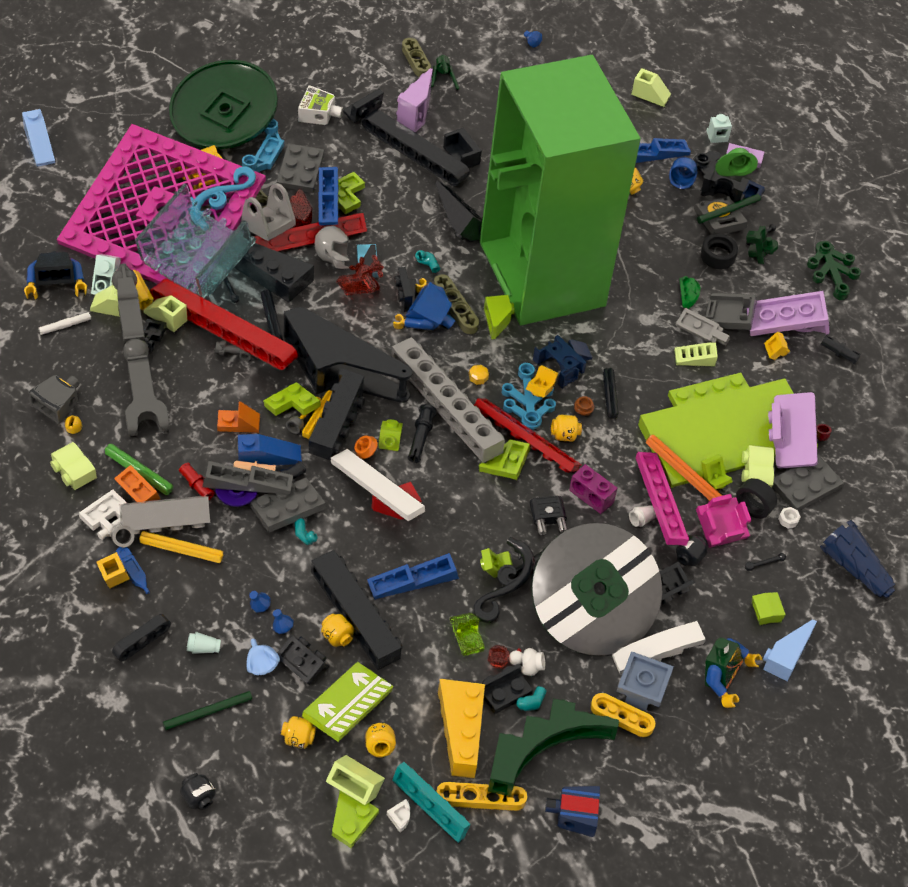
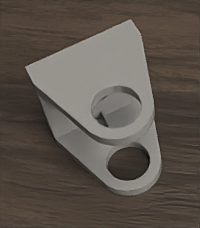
(273, 218)

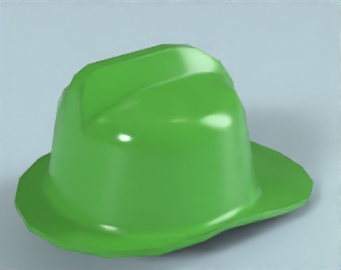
(736, 163)

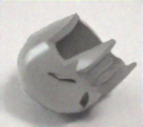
(332, 246)

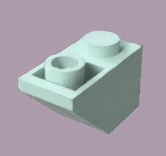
(104, 268)

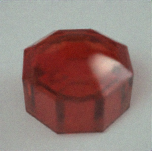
(498, 656)

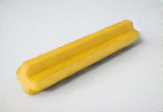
(309, 427)

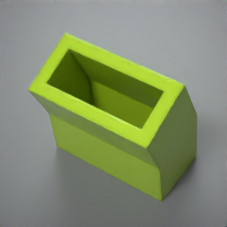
(768, 608)

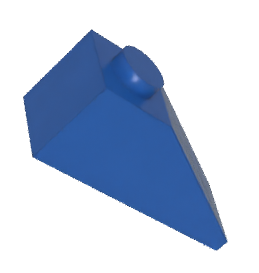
(267, 450)

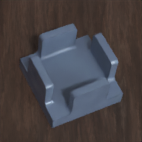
(644, 681)

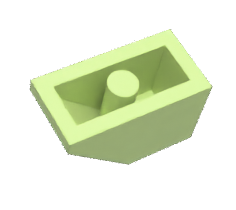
(106, 302)

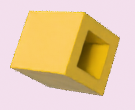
(113, 570)

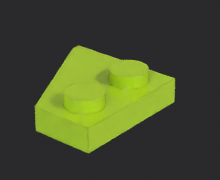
(509, 462)
(352, 819)

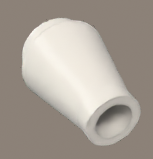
(642, 515)

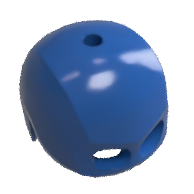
(682, 177)

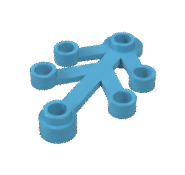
(530, 417)

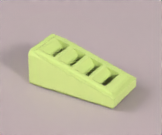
(708, 357)

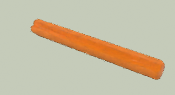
(682, 467)

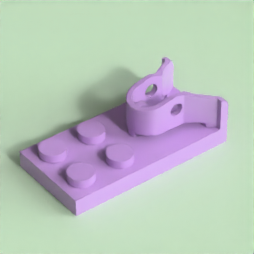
(795, 312)

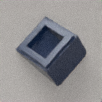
(752, 189)
(580, 348)

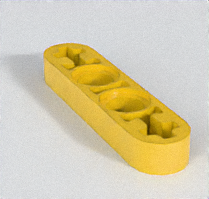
(481, 800)

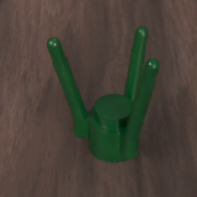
(443, 66)

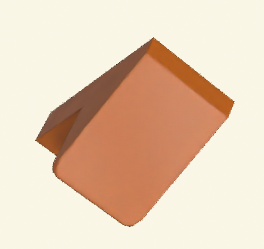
(239, 421)

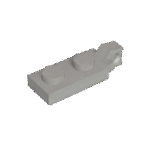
(702, 327)

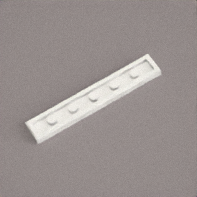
(378, 485)

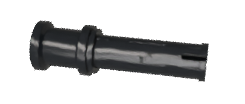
(423, 426)

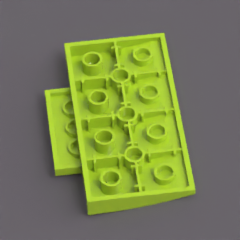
(712, 420)

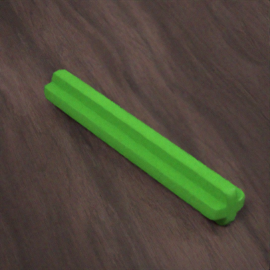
(149, 475)

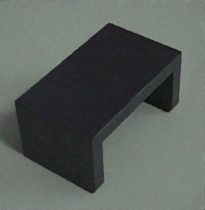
(462, 147)

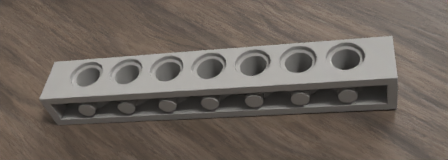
(450, 401)

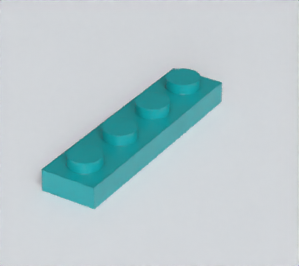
(431, 802)

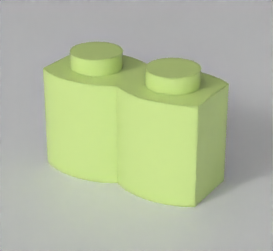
(758, 464)
(73, 466)

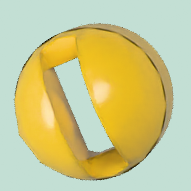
(77, 424)

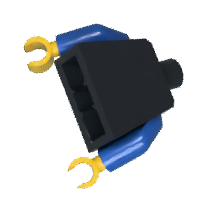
(54, 269)

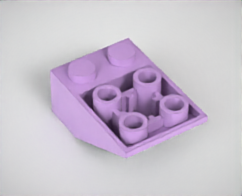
(414, 102)

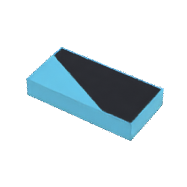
(367, 252)

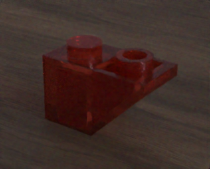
(301, 209)

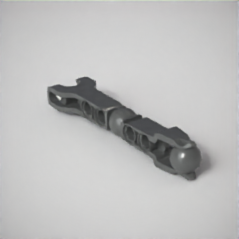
(136, 353)

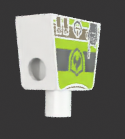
(318, 107)

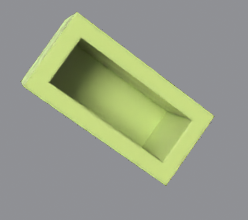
(355, 779)

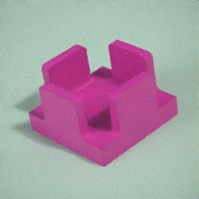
(724, 520)

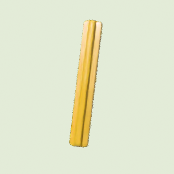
(181, 546)

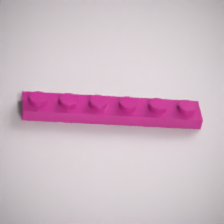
(662, 499)

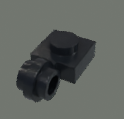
(153, 332)

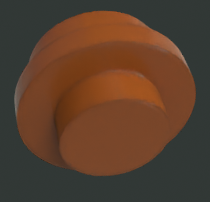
(584, 406)

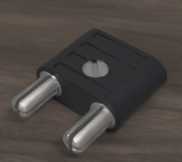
(548, 511)

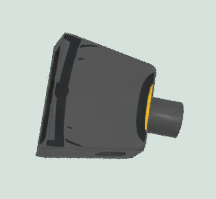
(55, 397)

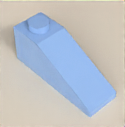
(38, 137)
(787, 651)

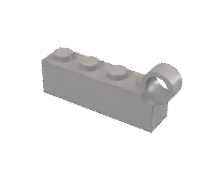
(162, 513)

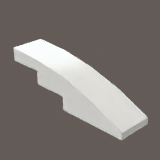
(662, 644)

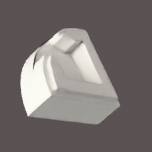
(400, 815)

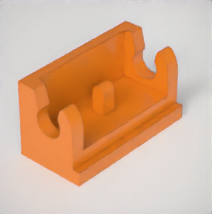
(136, 485)

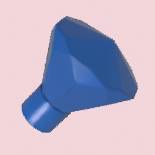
(534, 38)
(259, 601)
(282, 623)

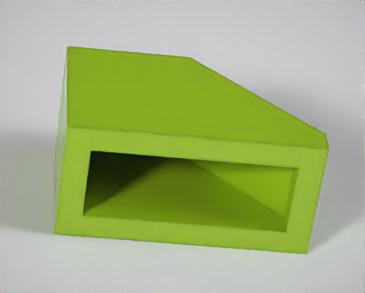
(498, 313)

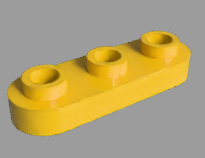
(633, 716)

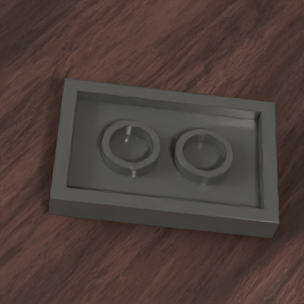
(300, 168)
(807, 484)
(283, 509)

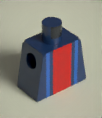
(576, 809)

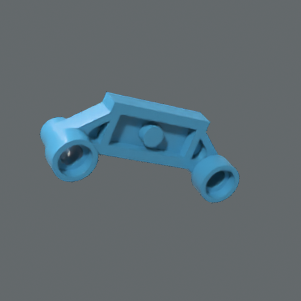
(268, 151)

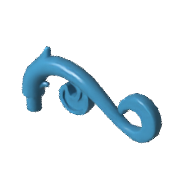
(219, 191)

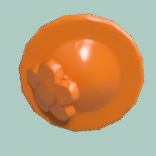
(365, 446)

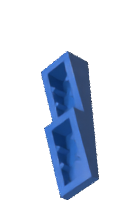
(662, 149)
(328, 195)
(407, 579)

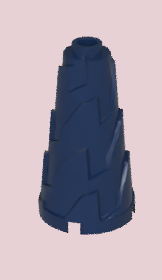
(853, 553)

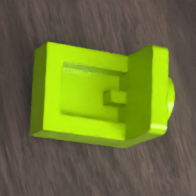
(390, 435)
(715, 473)
(493, 562)

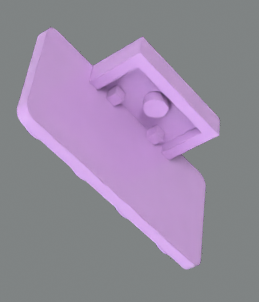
(794, 430)

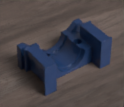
(569, 361)

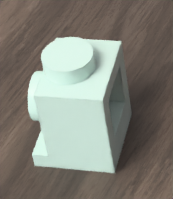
(719, 124)

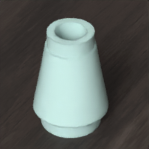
(202, 643)

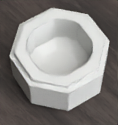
(789, 517)

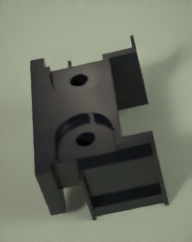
(716, 184)

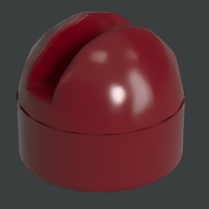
(823, 432)

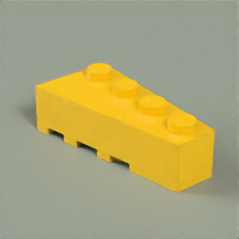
(462, 718)

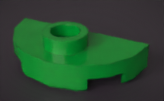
(689, 291)

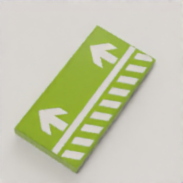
(347, 701)

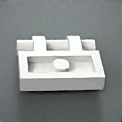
(101, 511)

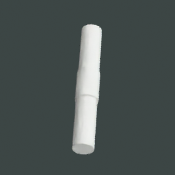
(68, 322)

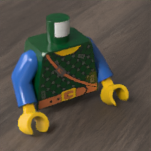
(723, 665)

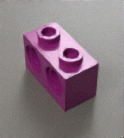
(593, 489)

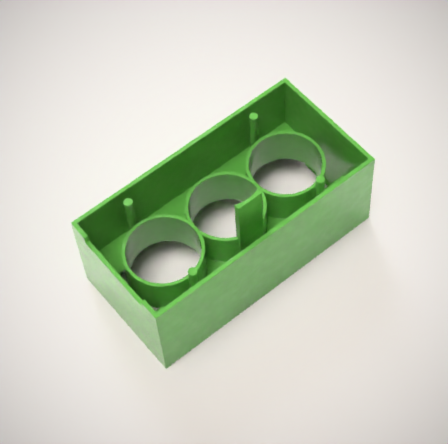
(557, 187)

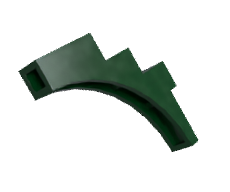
(539, 734)

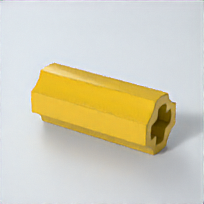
(144, 295)

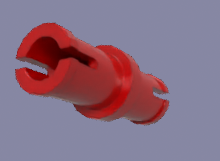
(195, 480)

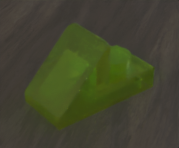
(467, 633)

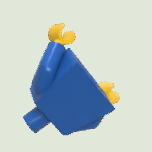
(428, 309)

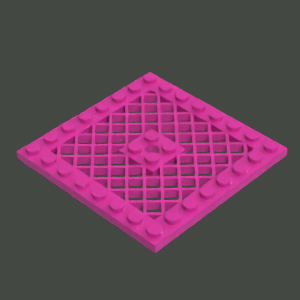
(138, 142)

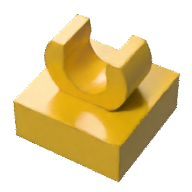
(776, 346)

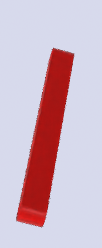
(229, 326)

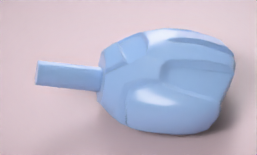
(261, 659)

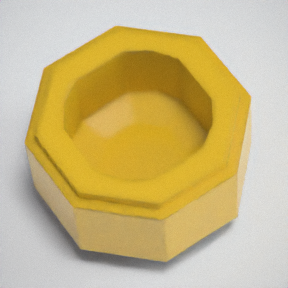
(478, 374)

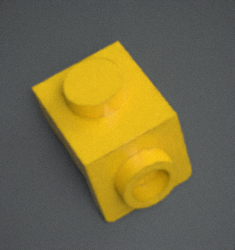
(543, 382)

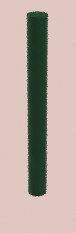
(729, 208)
(207, 710)

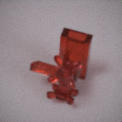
(363, 279)

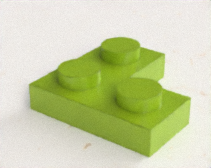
(347, 187)
(292, 396)

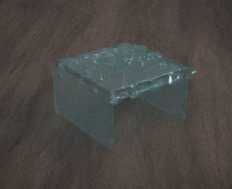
(192, 245)

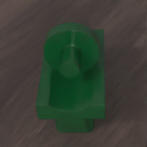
(764, 244)

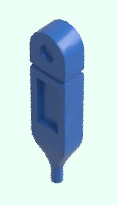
(133, 569)

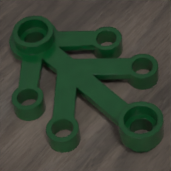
(826, 250)

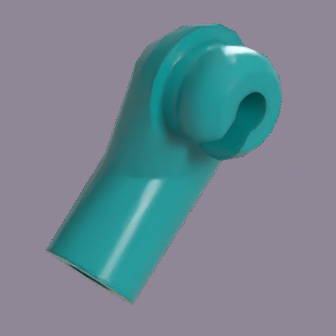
(428, 259)
(302, 534)
(532, 702)

